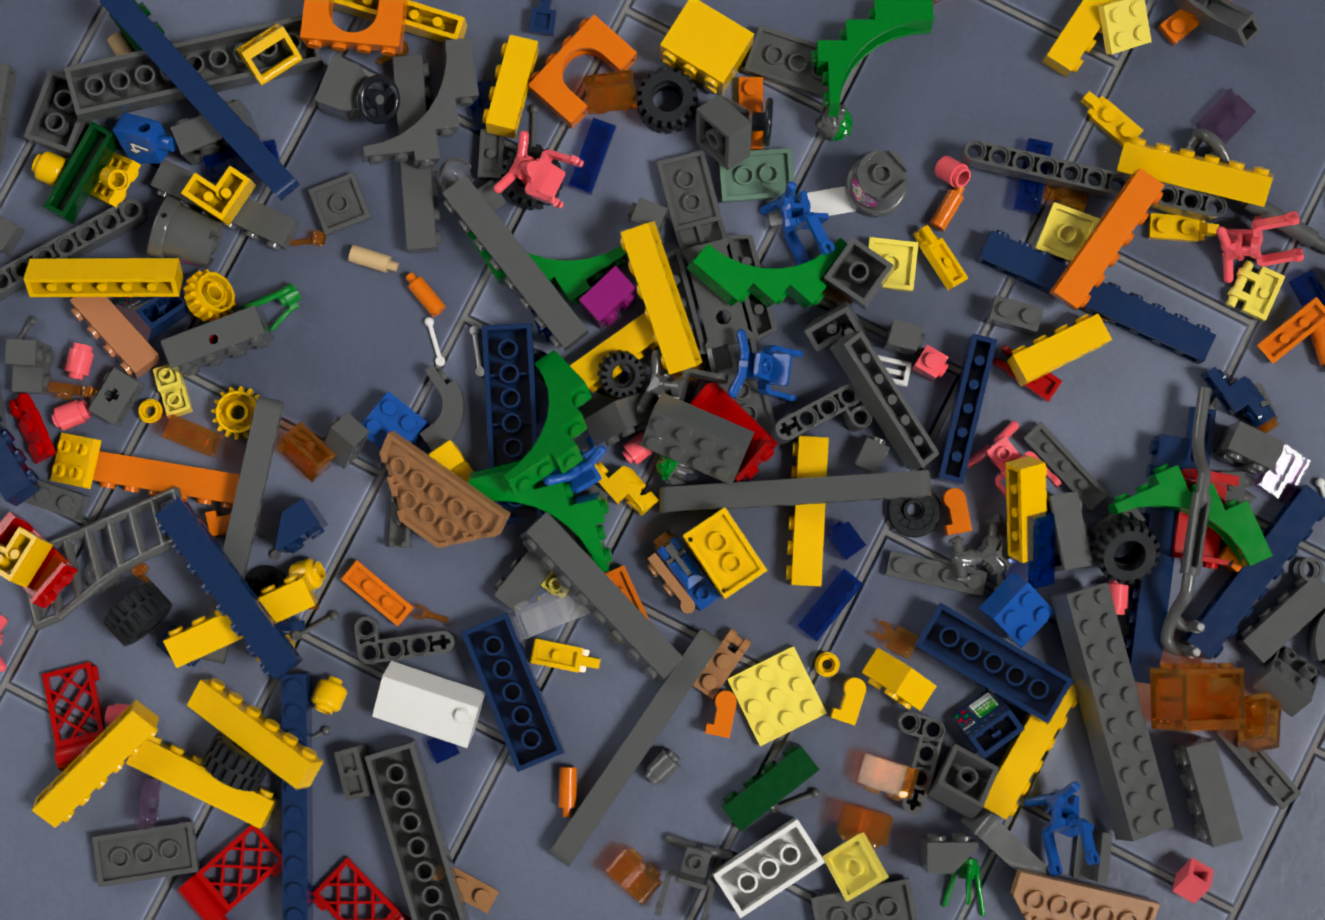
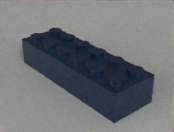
(994, 663)
(513, 692)

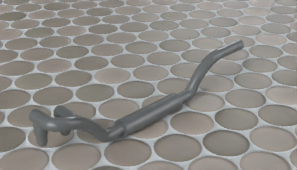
(1300, 231)
(1194, 538)

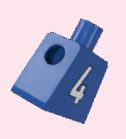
(143, 139)

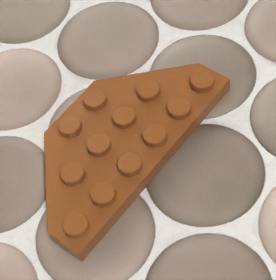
(437, 500)
(1060, 899)

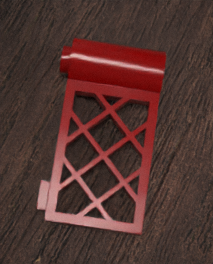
(69, 749)
(207, 899)
(323, 903)

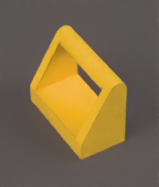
(264, 41)

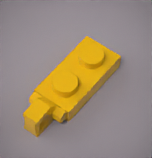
(1110, 119)
(1179, 228)
(940, 258)
(562, 656)

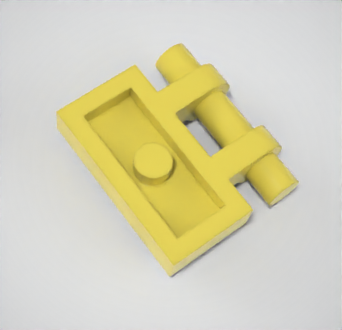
(1262, 293)

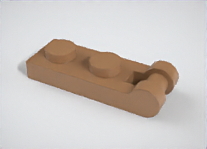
(671, 585)
(721, 664)

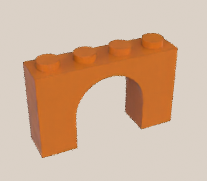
(383, 35)
(592, 39)

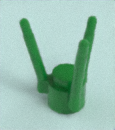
(287, 296)
(967, 871)

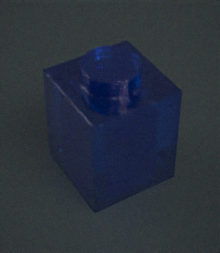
(845, 539)

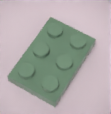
(758, 177)

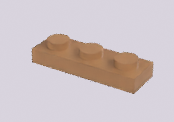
(473, 890)

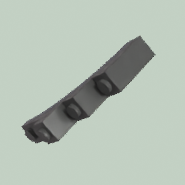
(1223, 19)
(420, 140)

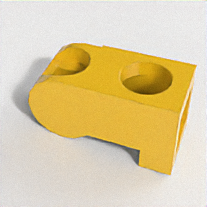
(851, 703)

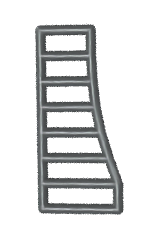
(122, 566)

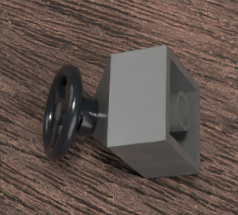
(349, 93)
(727, 128)

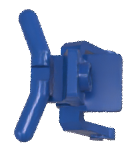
(797, 216)
(764, 367)
(584, 473)
(1065, 819)

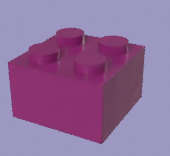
(609, 298)

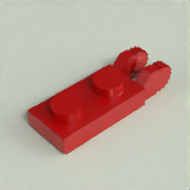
(1043, 387)
(32, 428)

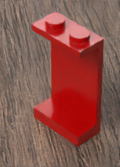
(717, 401)
(1212, 539)
(52, 574)

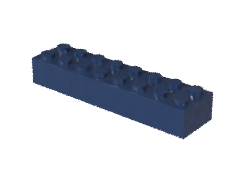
(511, 402)

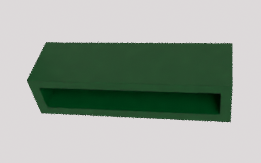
(82, 172)
(770, 787)

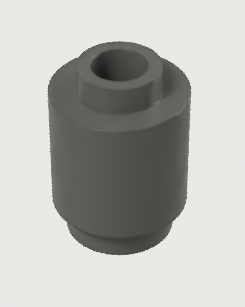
(662, 767)

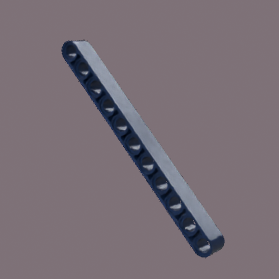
(202, 96)

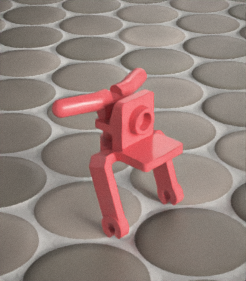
(539, 174)
(1247, 242)
(1002, 452)

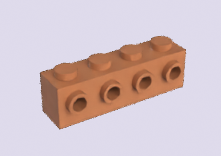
(116, 333)

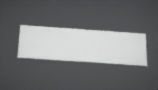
(824, 201)

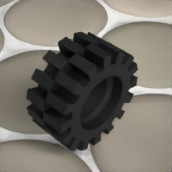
(611, 363)

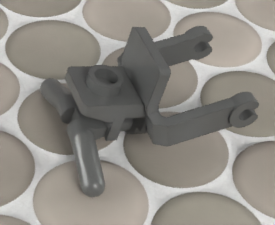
(677, 388)
(692, 870)

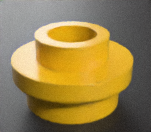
(143, 408)
(834, 667)

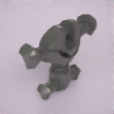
(990, 555)

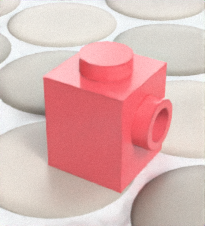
(930, 363)
(1193, 880)

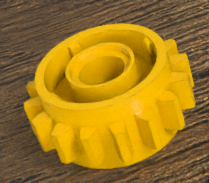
(209, 295)
(226, 412)

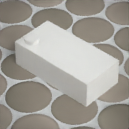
(428, 704)
(767, 867)

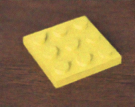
(776, 696)

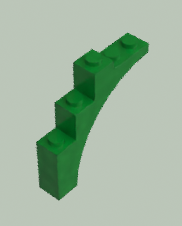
(860, 37)
(570, 275)
(736, 280)
(563, 423)
(579, 513)
(1231, 521)

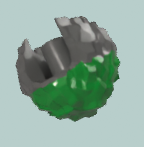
(834, 127)
(672, 471)

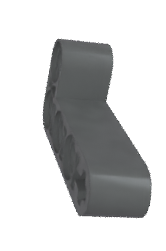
(818, 417)
(406, 643)
(927, 766)
(1004, 843)

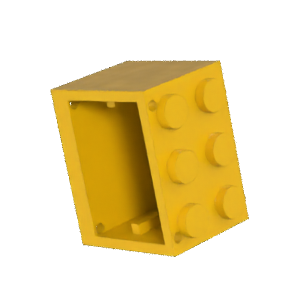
(706, 46)
(724, 553)

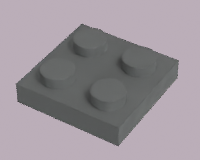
(340, 204)

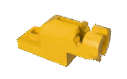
(627, 485)

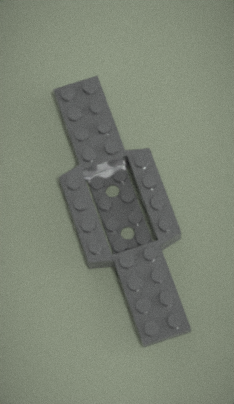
(696, 224)

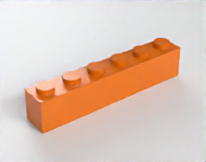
(1107, 238)
(160, 476)

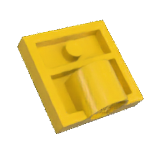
(115, 179)
(75, 460)

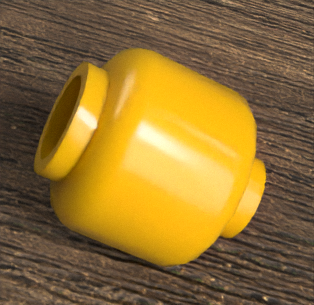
(48, 167)
(312, 569)
(329, 695)

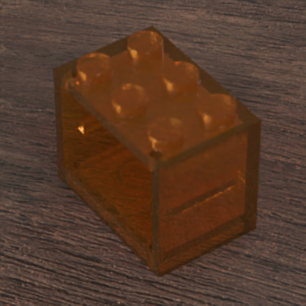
(1197, 697)

